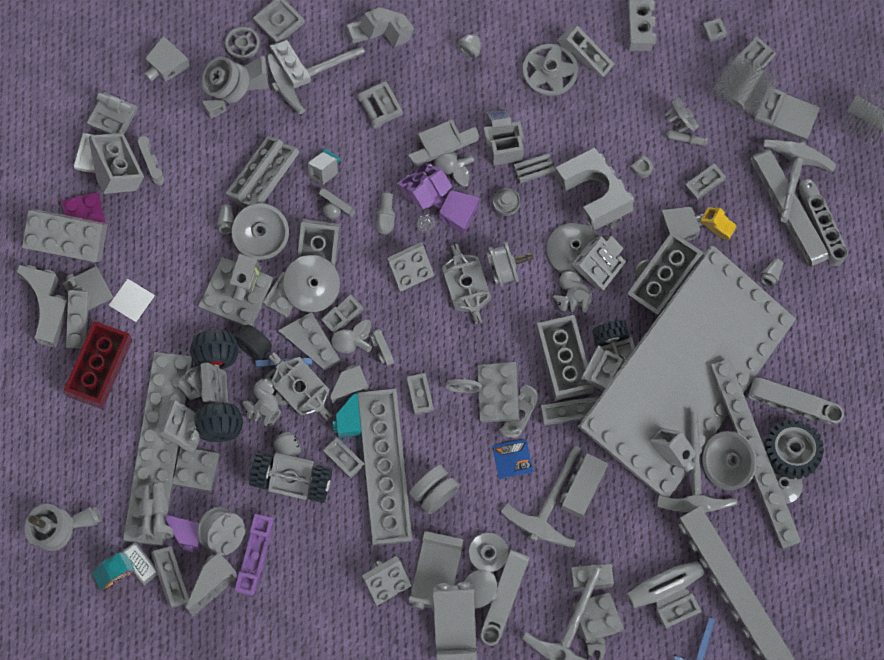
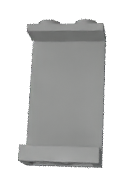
(435, 566)
(454, 622)

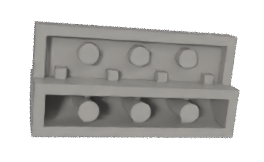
(262, 172)

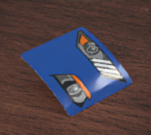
(512, 458)

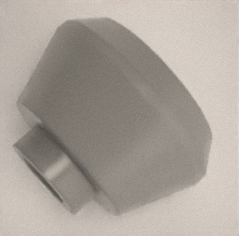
(470, 45)

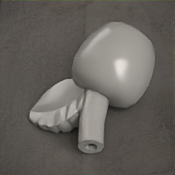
(451, 165)
(347, 340)

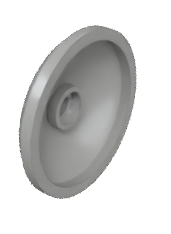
(260, 244)
(560, 248)
(298, 286)
(720, 462)

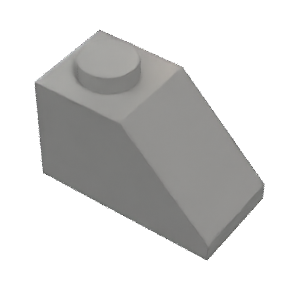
(258, 74)
(349, 383)

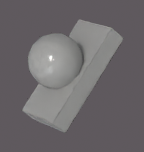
(333, 208)

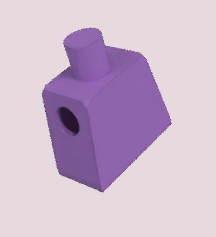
(457, 209)

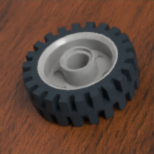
(802, 438)

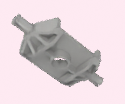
(470, 297)
(313, 396)

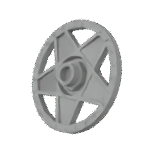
(550, 69)

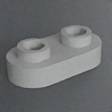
(379, 341)

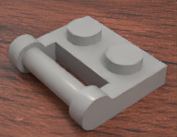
(385, 101)

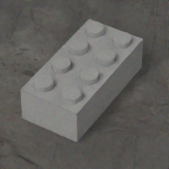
(64, 235)
(665, 273)
(563, 357)

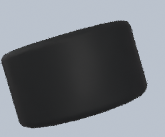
(253, 342)

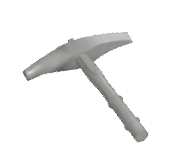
(283, 85)
(800, 155)
(695, 500)
(537, 526)
(561, 650)

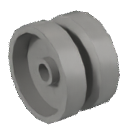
(225, 80)
(434, 489)

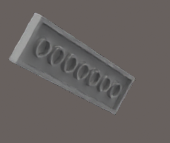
(384, 467)

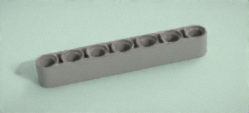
(798, 221)

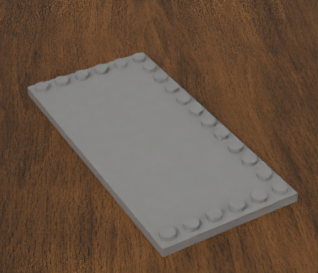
(669, 373)

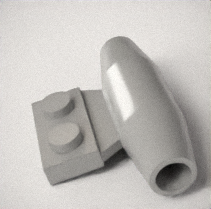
(669, 592)

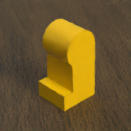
(719, 224)

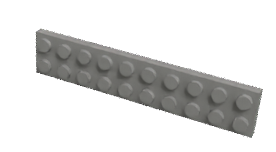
(156, 454)

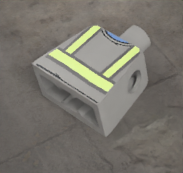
(248, 269)

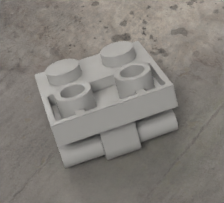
(111, 114)
(180, 427)

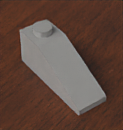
(585, 50)

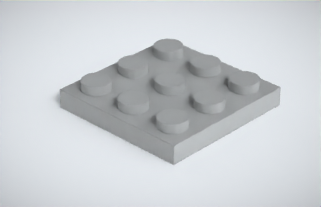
(219, 294)

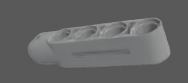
(812, 195)
(795, 401)
(502, 605)

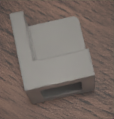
(322, 168)

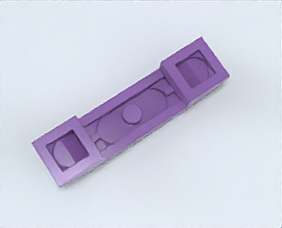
(255, 554)

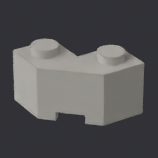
(387, 22)

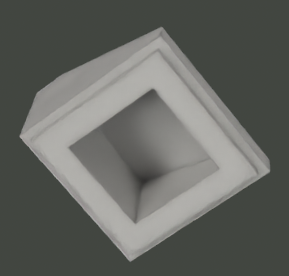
(214, 107)

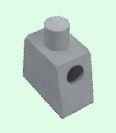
(165, 61)
(681, 222)
(674, 448)

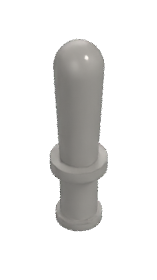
(675, 135)

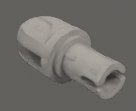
(385, 216)

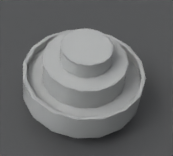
(506, 202)

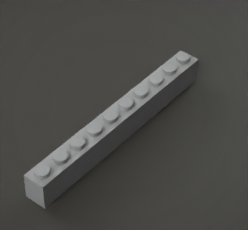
(733, 586)

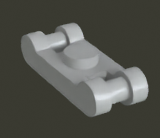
(151, 161)

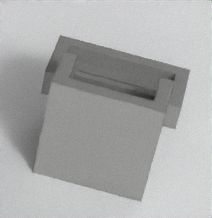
(505, 143)

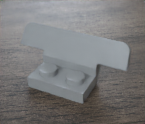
(442, 140)

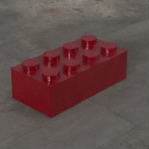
(98, 365)

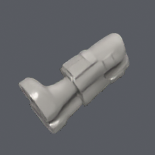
(153, 506)

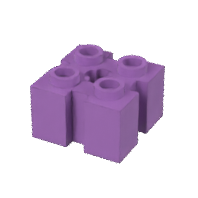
(424, 185)

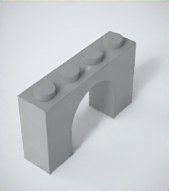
(590, 167)

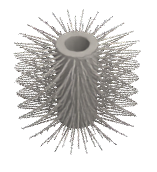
(745, 85)
(867, 112)

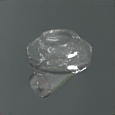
(425, 223)

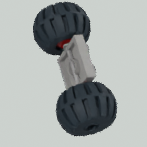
(218, 419)

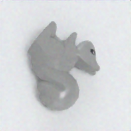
(577, 293)
(266, 406)

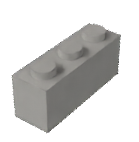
(583, 485)

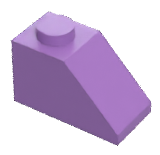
(185, 533)

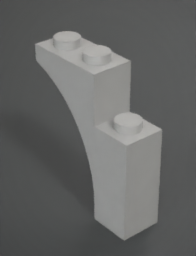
(52, 309)

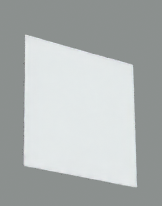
(131, 300)

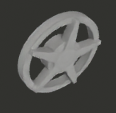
(242, 43)
(463, 386)

